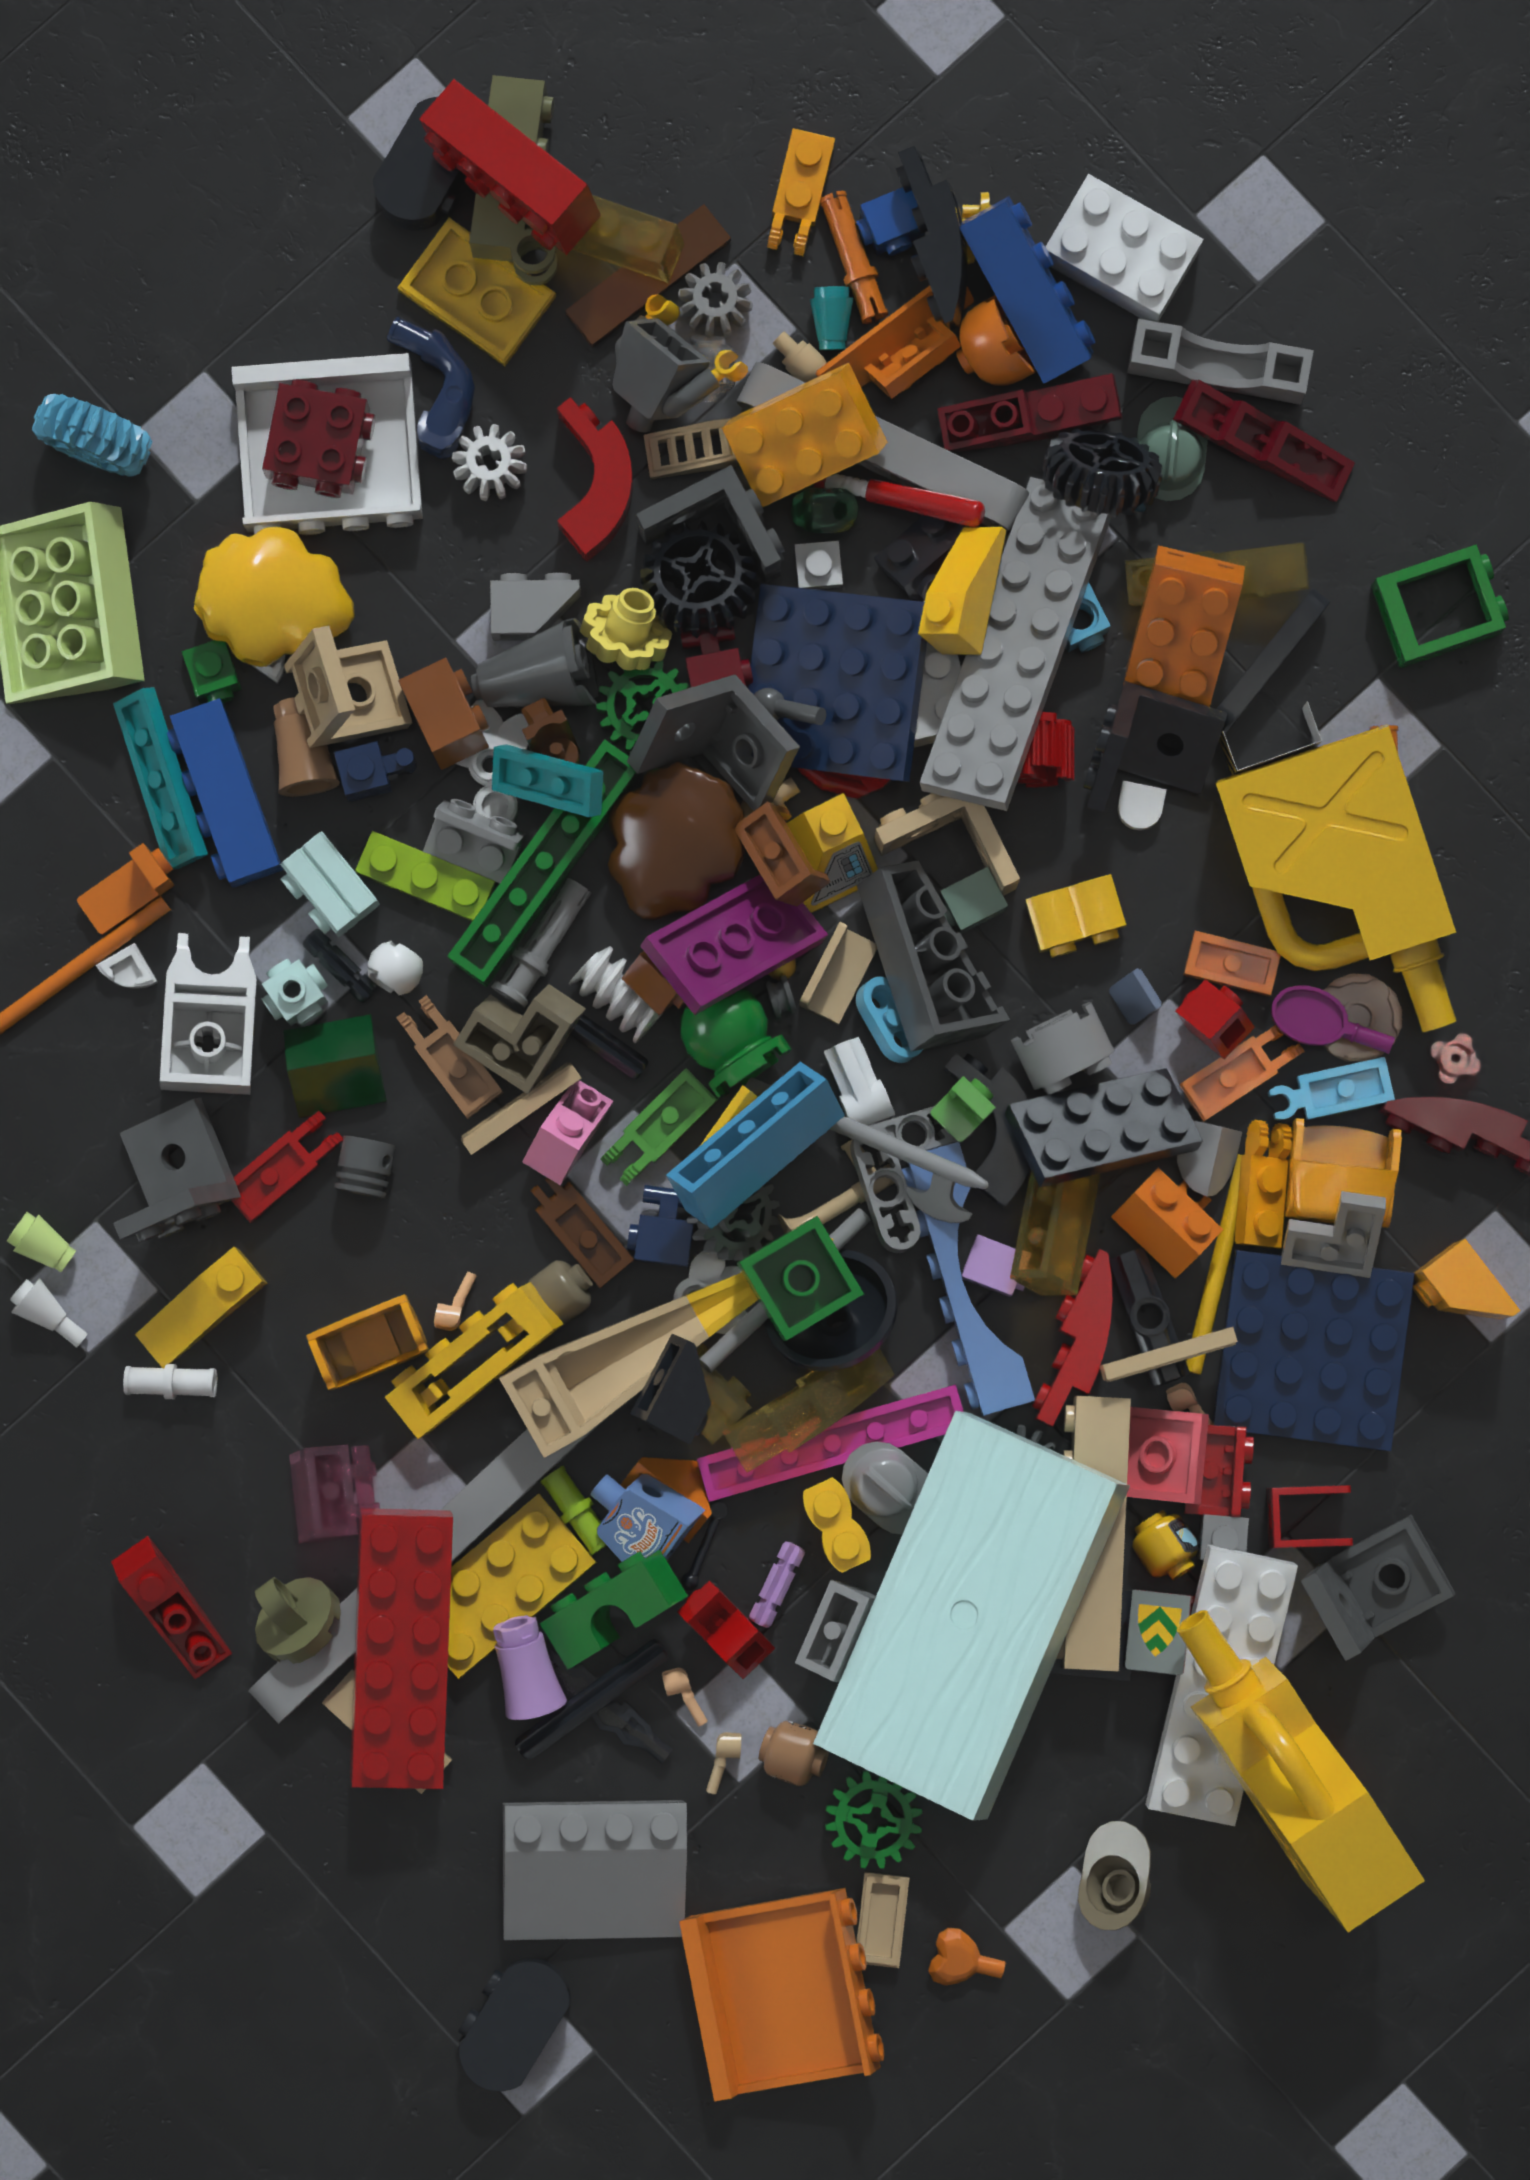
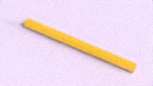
(1217, 1268)

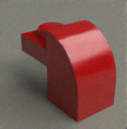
(726, 1629)

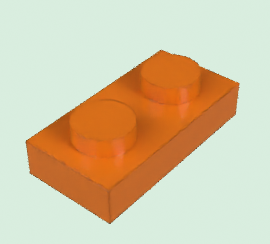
(1232, 963)

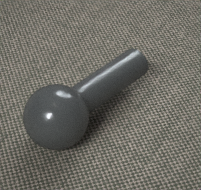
(779, 707)

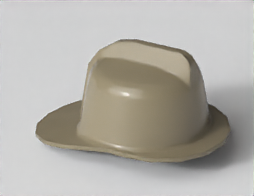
(1115, 1876)

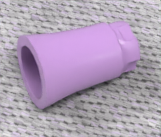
(526, 1670)

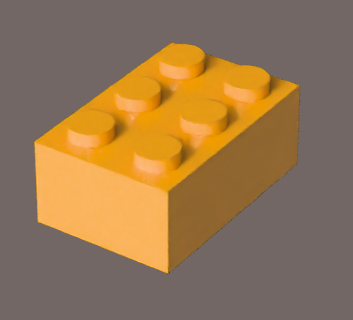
(805, 435)

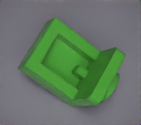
(963, 1108)

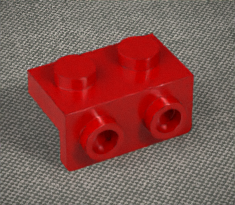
(1224, 1463)

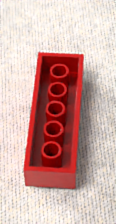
(401, 1648)

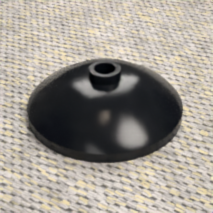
(865, 1324)

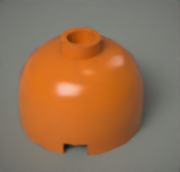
(992, 346)

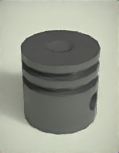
(364, 1166)

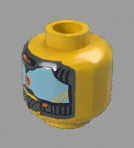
(1165, 1545)

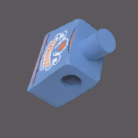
(644, 1516)

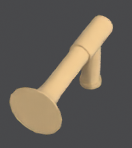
(841, 1202)

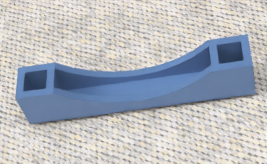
(995, 1370)

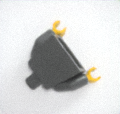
(661, 370)

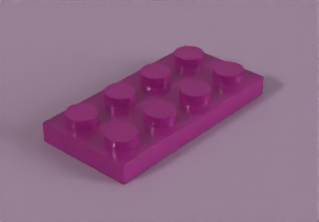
(731, 943)

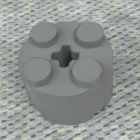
(1064, 1048)

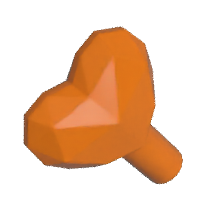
(960, 1959)

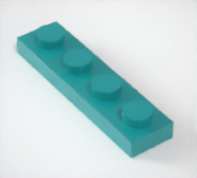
(160, 778)

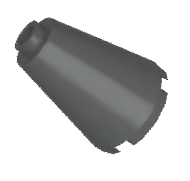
(543, 666)

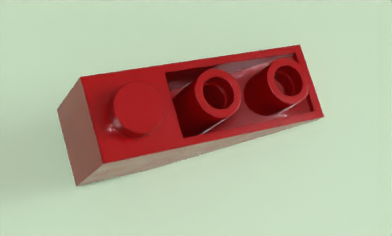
(170, 1607)

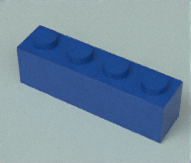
(1027, 289)
(225, 793)

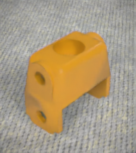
(1338, 1160)
(367, 1343)

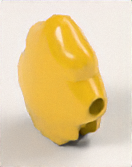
(269, 595)

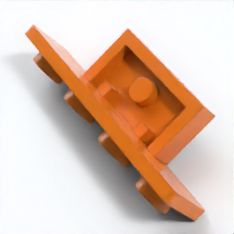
(900, 347)

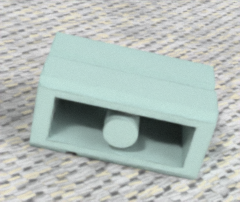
(329, 885)

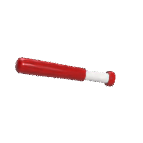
(920, 501)

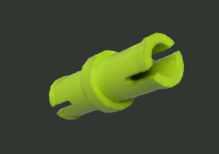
(575, 1508)

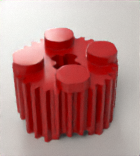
(1050, 753)

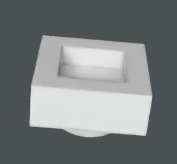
(818, 565)

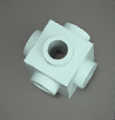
(304, 1006)

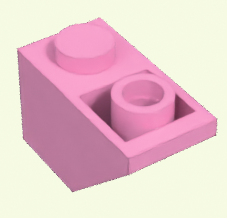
(567, 1131)

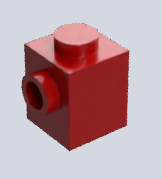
(1215, 1017)

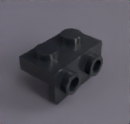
(918, 555)

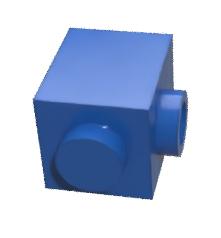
(889, 222)

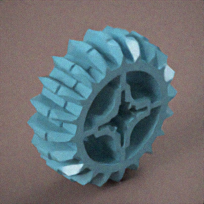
(92, 435)

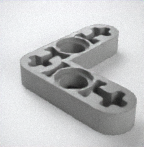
(865, 1160)

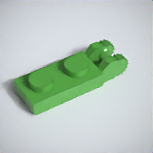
(662, 1123)

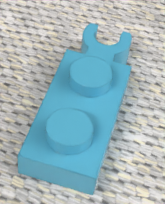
(1337, 1090)

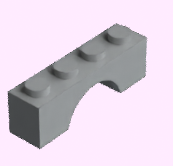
(1252, 370)

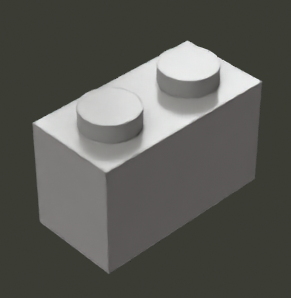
(835, 1630)

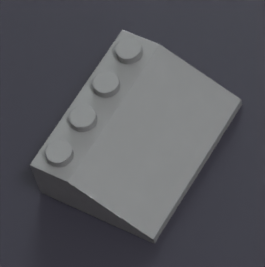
(594, 1869)

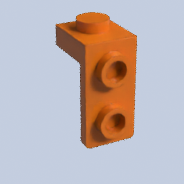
(127, 889)

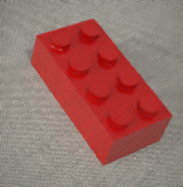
(509, 168)

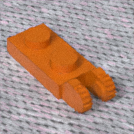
(1235, 1076)

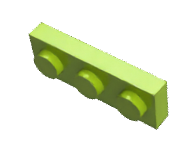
(424, 876)

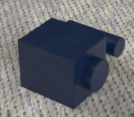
(366, 770)
(661, 1238)

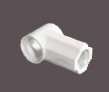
(861, 1093)

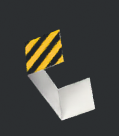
(1312, 727)

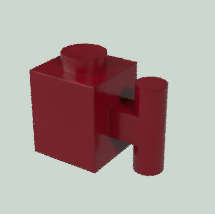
(714, 663)

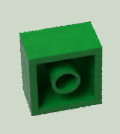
(800, 1278)

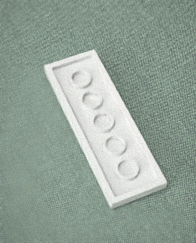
(1249, 1606)

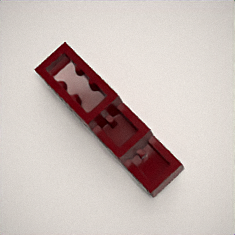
(1264, 441)

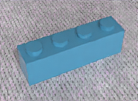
(755, 1145)

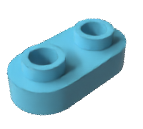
(883, 1022)

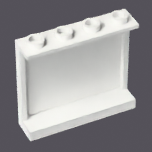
(392, 471)

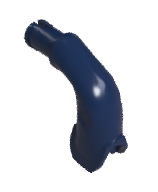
(445, 422)

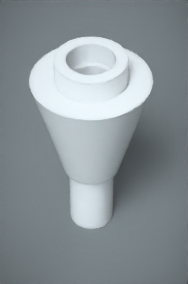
(39, 1306)

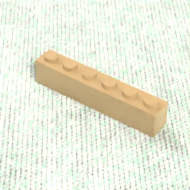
(1102, 1443)

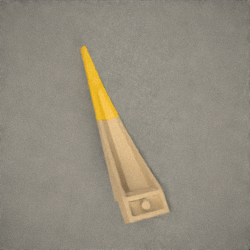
(588, 1379)

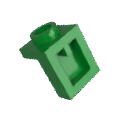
(212, 672)

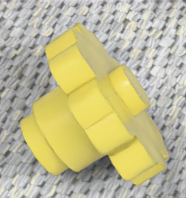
(626, 630)

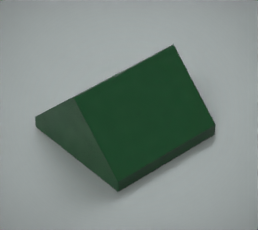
(334, 1066)

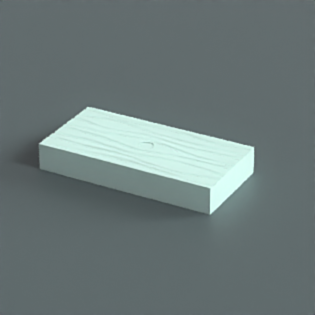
(971, 1615)

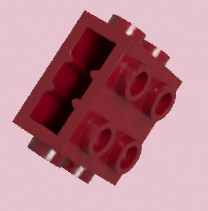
(318, 439)

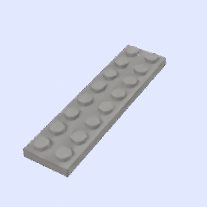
(1027, 630)

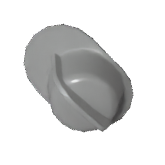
(883, 1484)

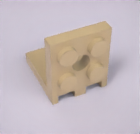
(324, 694)
(938, 811)

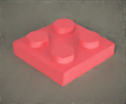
(1166, 1455)

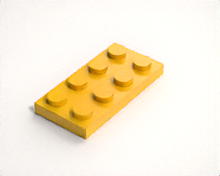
(510, 1576)

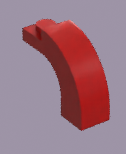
(605, 507)

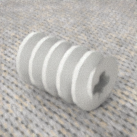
(606, 980)

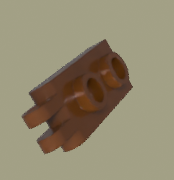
(582, 1232)

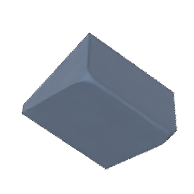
(1135, 997)

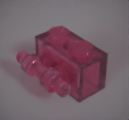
(325, 1491)

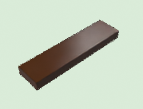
(627, 291)

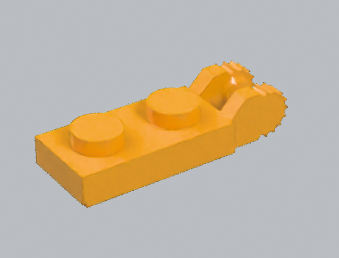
(801, 186)
(1263, 1186)

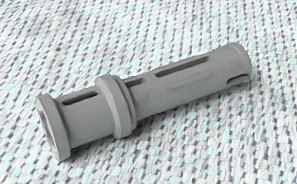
(532, 960)

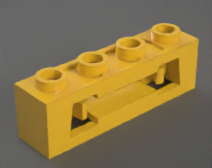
(417, 1404)

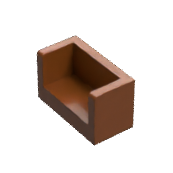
(779, 855)

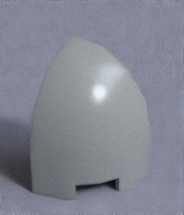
(1213, 1163)

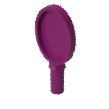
(1320, 1020)

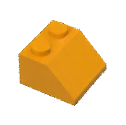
(1462, 1284)

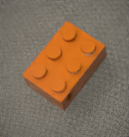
(1184, 624)

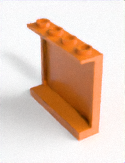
(781, 1993)

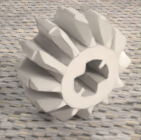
(498, 449)

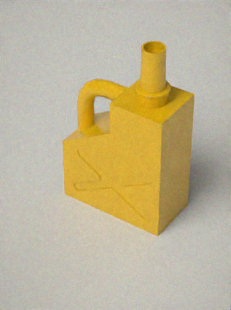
(1347, 835)
(1298, 1781)

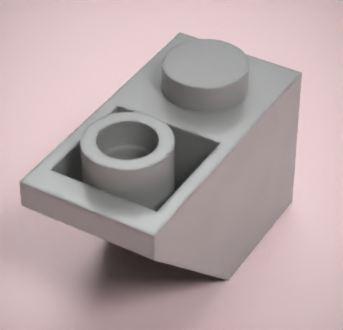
(529, 606)

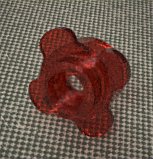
(1467, 1064)

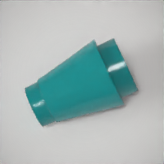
(831, 316)

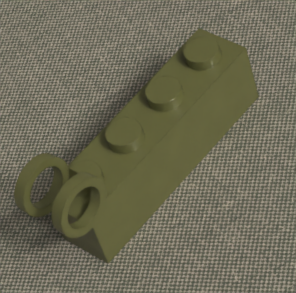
(492, 234)

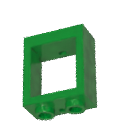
(1397, 620)

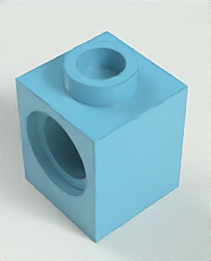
(1093, 635)

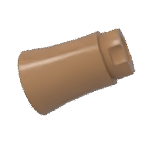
(301, 768)

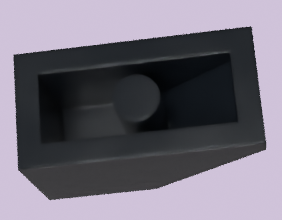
(675, 1392)

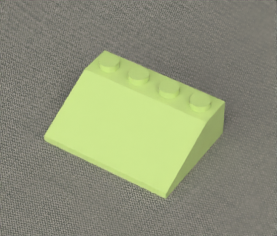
(67, 605)

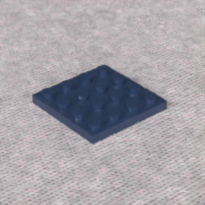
(856, 662)
(1313, 1352)

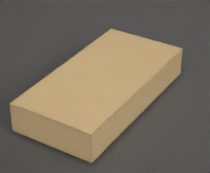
(882, 1918)

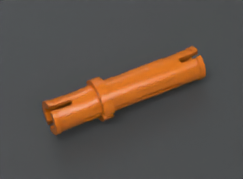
(859, 273)

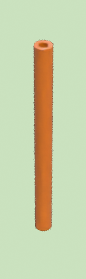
(83, 963)

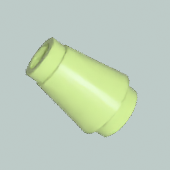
(40, 1242)

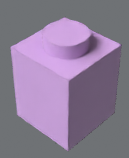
(991, 1266)

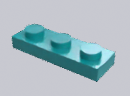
(547, 780)

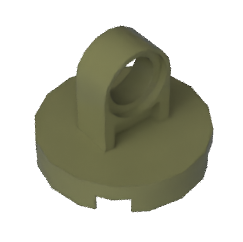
(295, 1618)

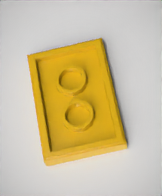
(475, 295)

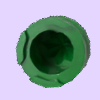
(731, 1040)

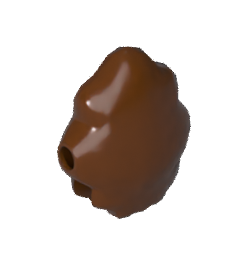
(674, 840)

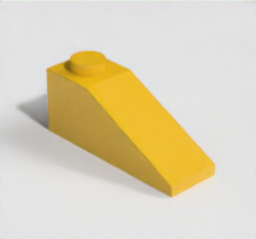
(962, 593)
(201, 1307)

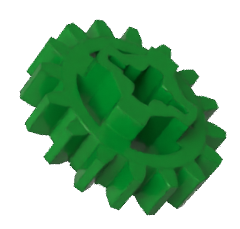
(630, 692)
(869, 1839)

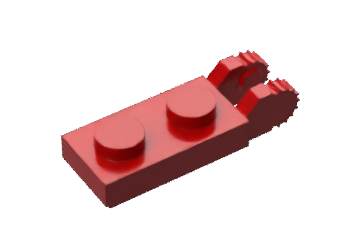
(281, 1168)

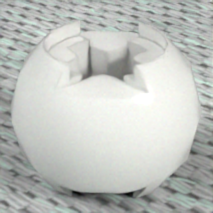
(395, 968)

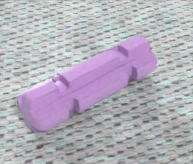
(776, 1584)

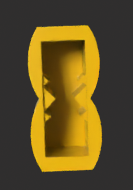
(1075, 915)
(831, 1513)

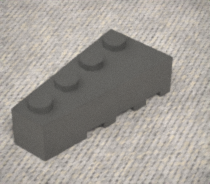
(925, 960)

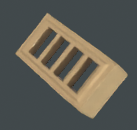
(692, 465)

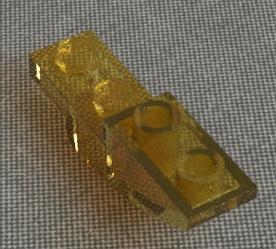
(1266, 571)
(805, 1410)

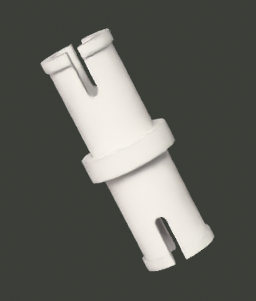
(170, 1381)

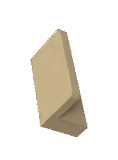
(838, 974)

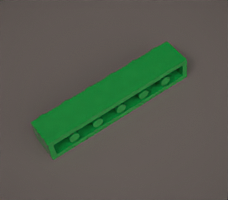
(538, 874)

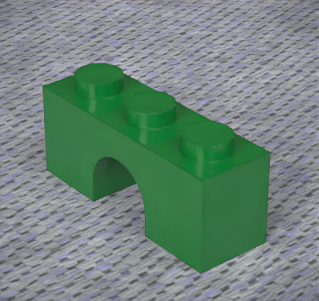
(584, 1624)

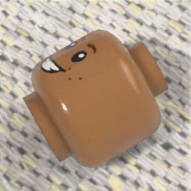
(791, 1754)

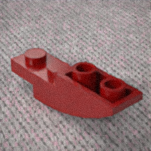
(1088, 1322)

